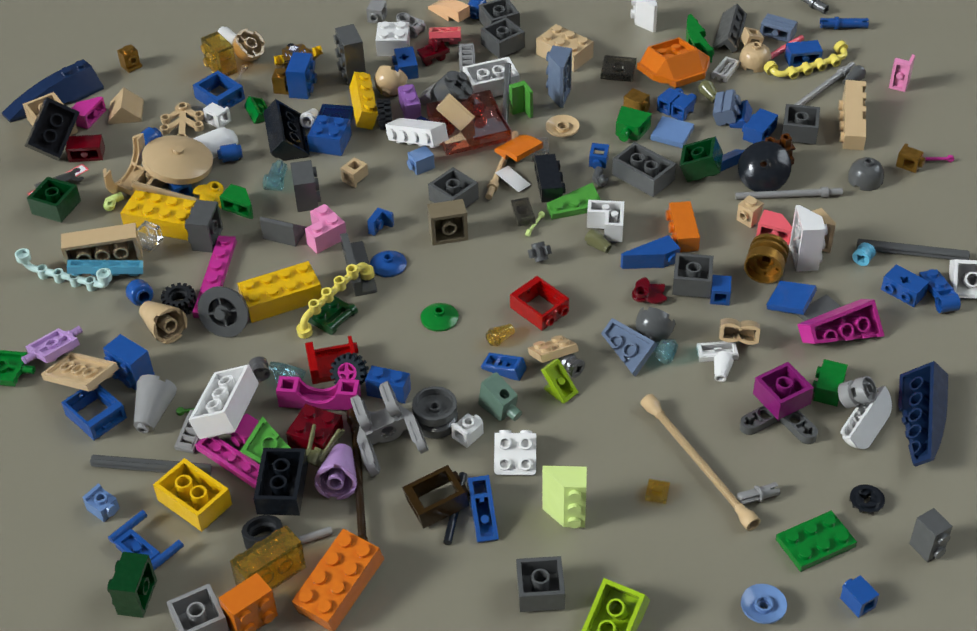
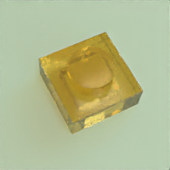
(657, 491)

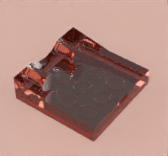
(484, 130)

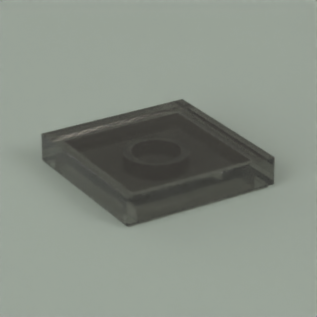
(618, 68)

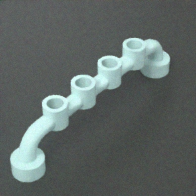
(103, 275)

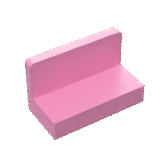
(901, 73)

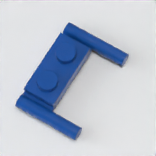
(129, 541)

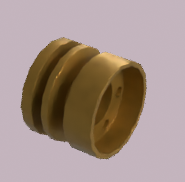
(766, 258)

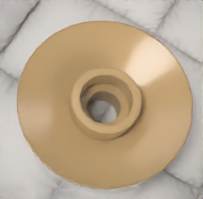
(562, 125)

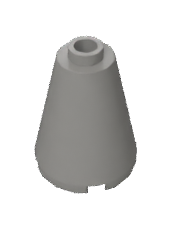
(151, 401)

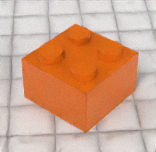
(249, 605)

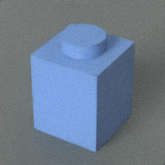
(420, 160)

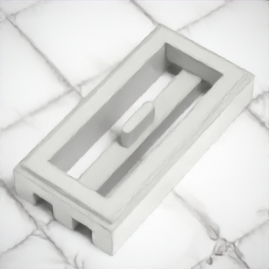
(728, 69)
(712, 348)

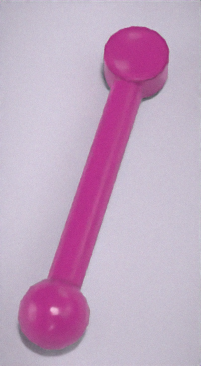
(950, 158)

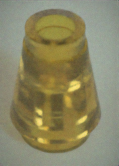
(497, 335)

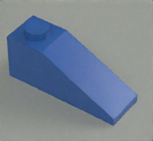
(654, 254)
(482, 508)

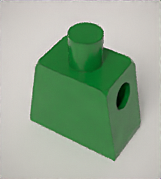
(632, 123)

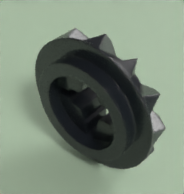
(862, 492)

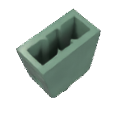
(498, 398)

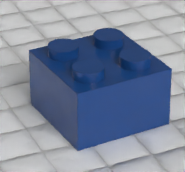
(301, 75)
(329, 135)
(130, 358)

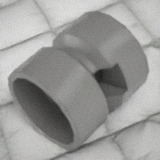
(857, 392)

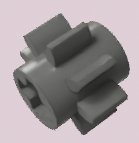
(539, 251)

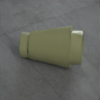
(708, 90)
(597, 240)

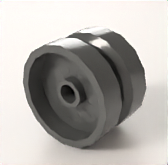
(435, 411)

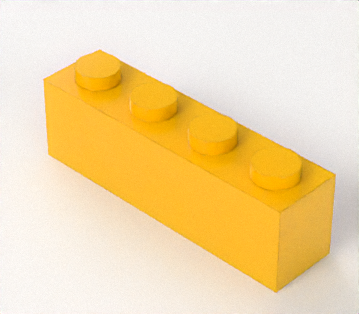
(363, 100)

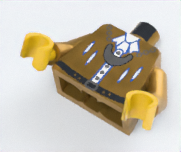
(284, 58)

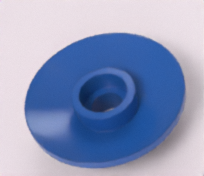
(388, 263)

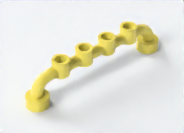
(807, 68)
(366, 272)

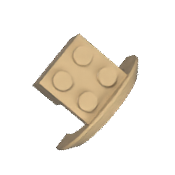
(134, 172)

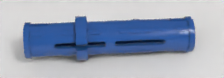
(837, 22)

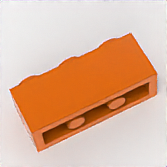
(683, 226)

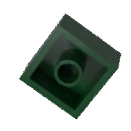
(701, 159)
(54, 199)
(132, 584)

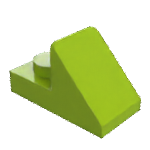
(559, 382)

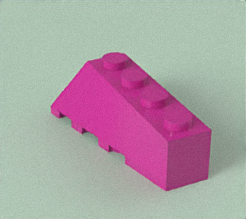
(846, 323)

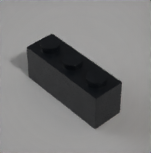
(549, 177)

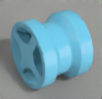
(864, 254)

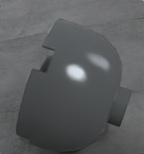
(866, 174)
(654, 324)

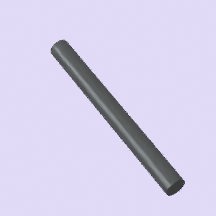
(507, 79)

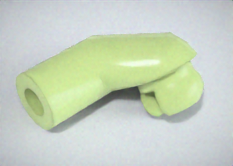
(110, 202)

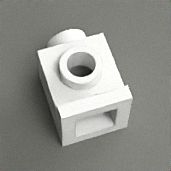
(217, 115)
(467, 429)

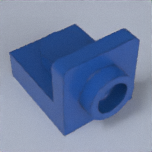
(379, 219)

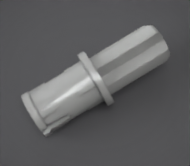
(758, 493)

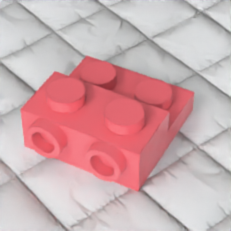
(446, 34)

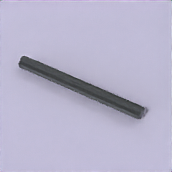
(917, 250)
(140, 464)

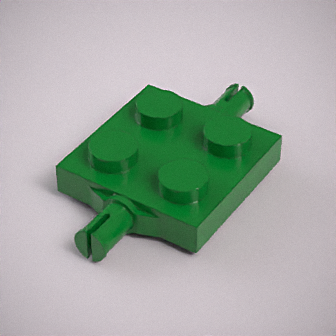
(13, 367)

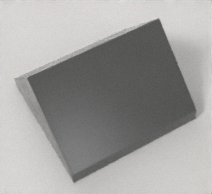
(281, 231)

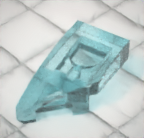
(282, 369)

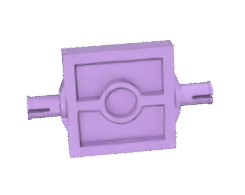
(52, 345)

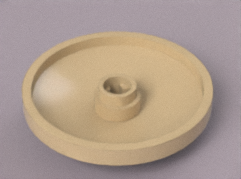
(177, 159)

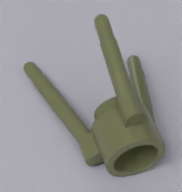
(317, 456)

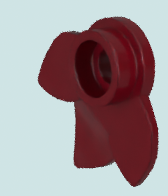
(648, 292)

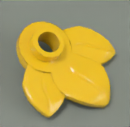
(208, 192)

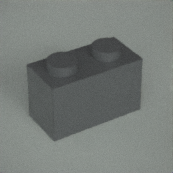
(931, 535)

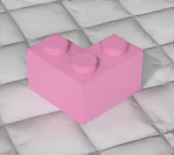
(324, 229)

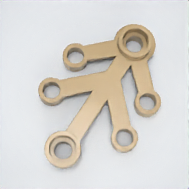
(182, 110)

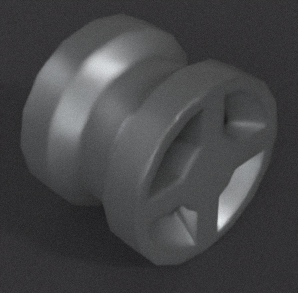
(573, 365)
(260, 368)

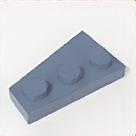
(629, 345)

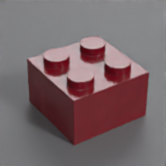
(326, 426)

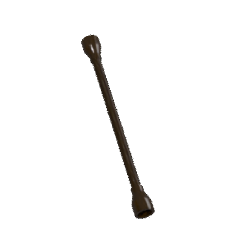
(359, 492)

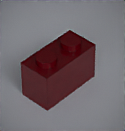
(85, 148)

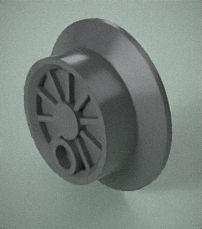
(223, 311)

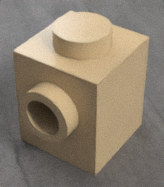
(749, 211)

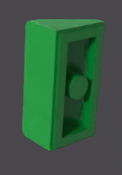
(255, 109)

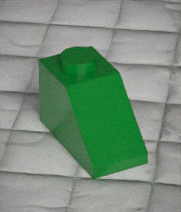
(236, 200)

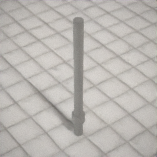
(841, 72)
(822, 192)

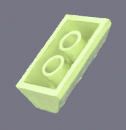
(565, 494)

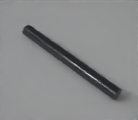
(453, 518)

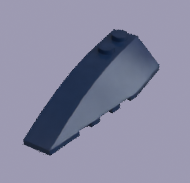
(69, 85)
(924, 410)

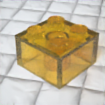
(218, 54)

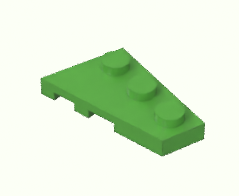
(573, 202)
(262, 437)

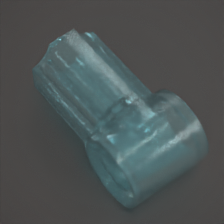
(275, 178)

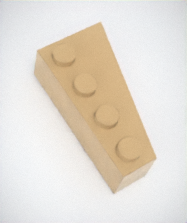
(853, 115)

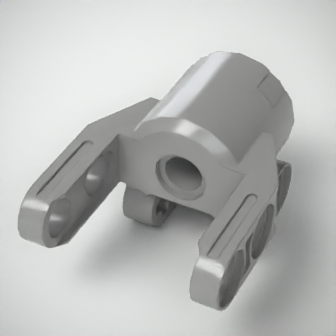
(384, 426)

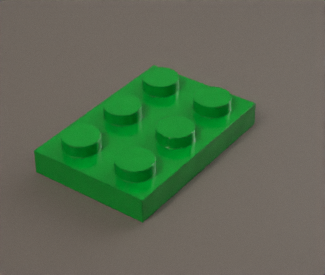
(816, 540)

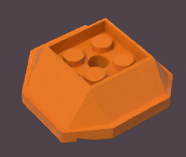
(674, 63)

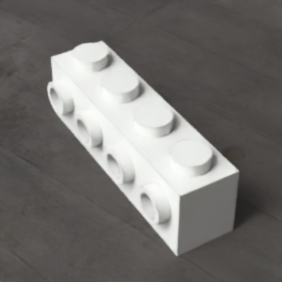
(417, 132)

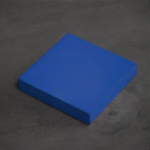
(791, 297)

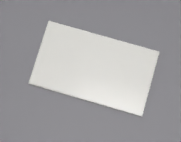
(513, 178)

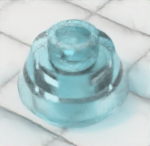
(666, 350)

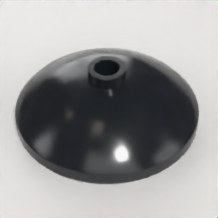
(765, 178)

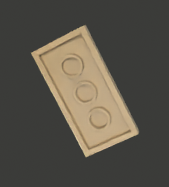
(80, 371)

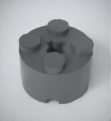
(455, 84)

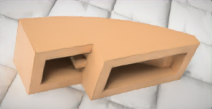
(451, 9)

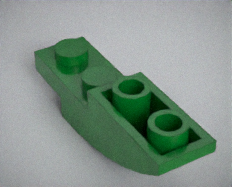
(695, 36)

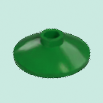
(439, 317)

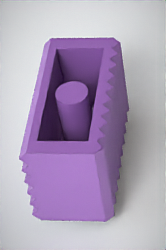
(409, 101)

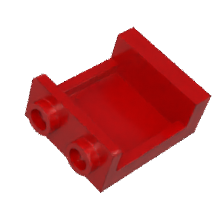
(321, 359)

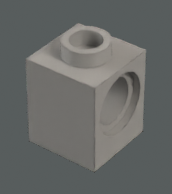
(376, 11)

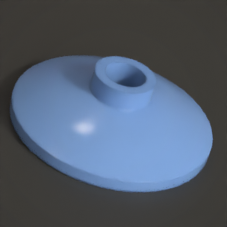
(764, 596)

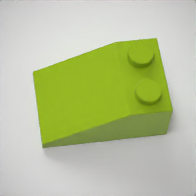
(616, 608)

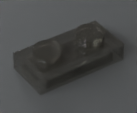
(523, 211)

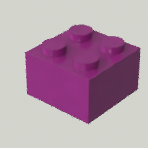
(783, 390)

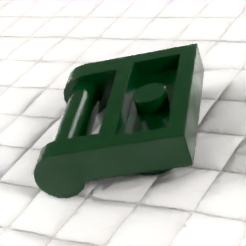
(330, 312)

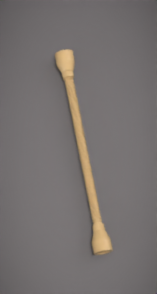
(746, 516)

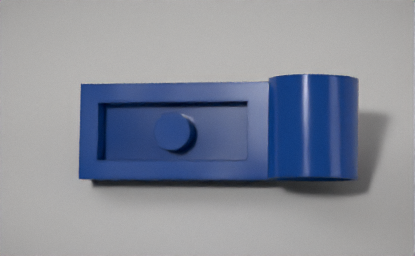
(945, 297)

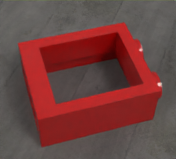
(532, 289)

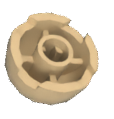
(248, 45)
(754, 56)
(389, 80)

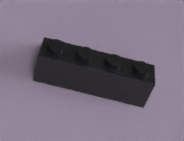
(285, 132)

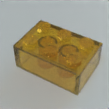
(273, 558)

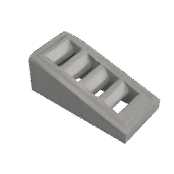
(466, 55)
(183, 436)

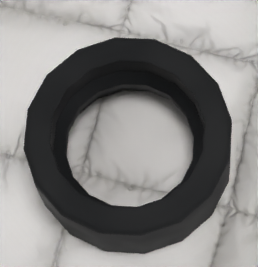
(258, 525)

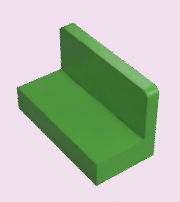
(521, 98)

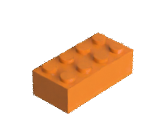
(338, 580)

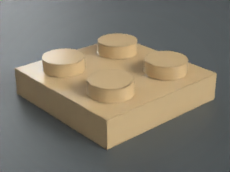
(553, 349)

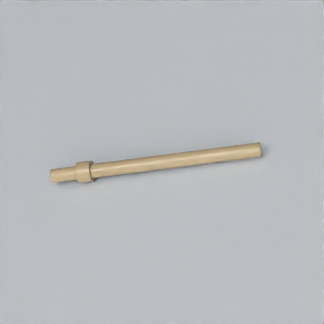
(493, 184)

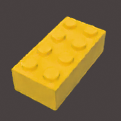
(161, 210)
(280, 291)

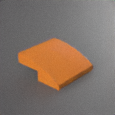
(519, 147)

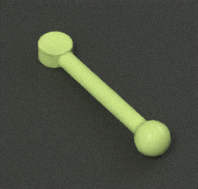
(541, 214)

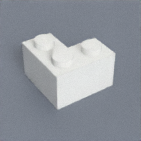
(607, 216)

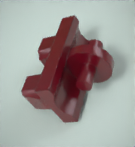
(434, 49)

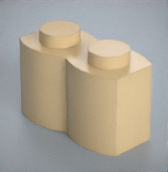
(744, 331)

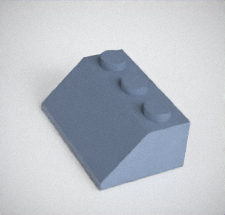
(559, 74)

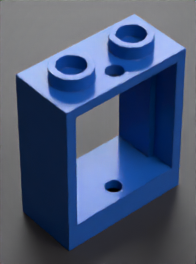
(233, 94)
(103, 421)

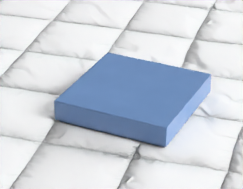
(672, 132)

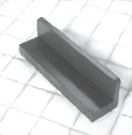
(730, 28)
(354, 254)

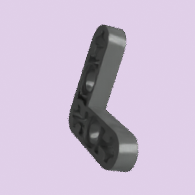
(795, 428)

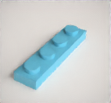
(117, 267)

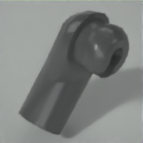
(598, 178)

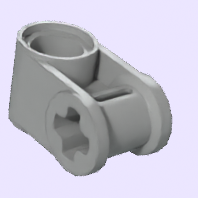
(416, 24)

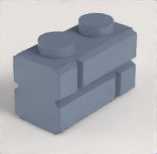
(778, 28)
(726, 107)

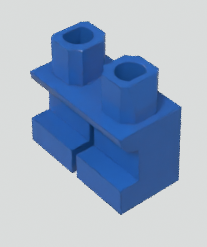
(676, 103)

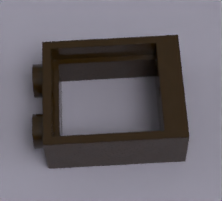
(442, 508)

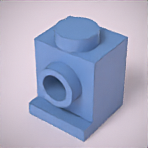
(100, 503)

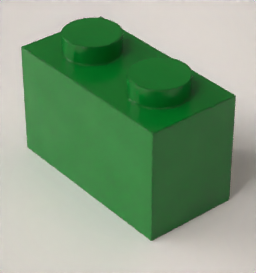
(829, 378)

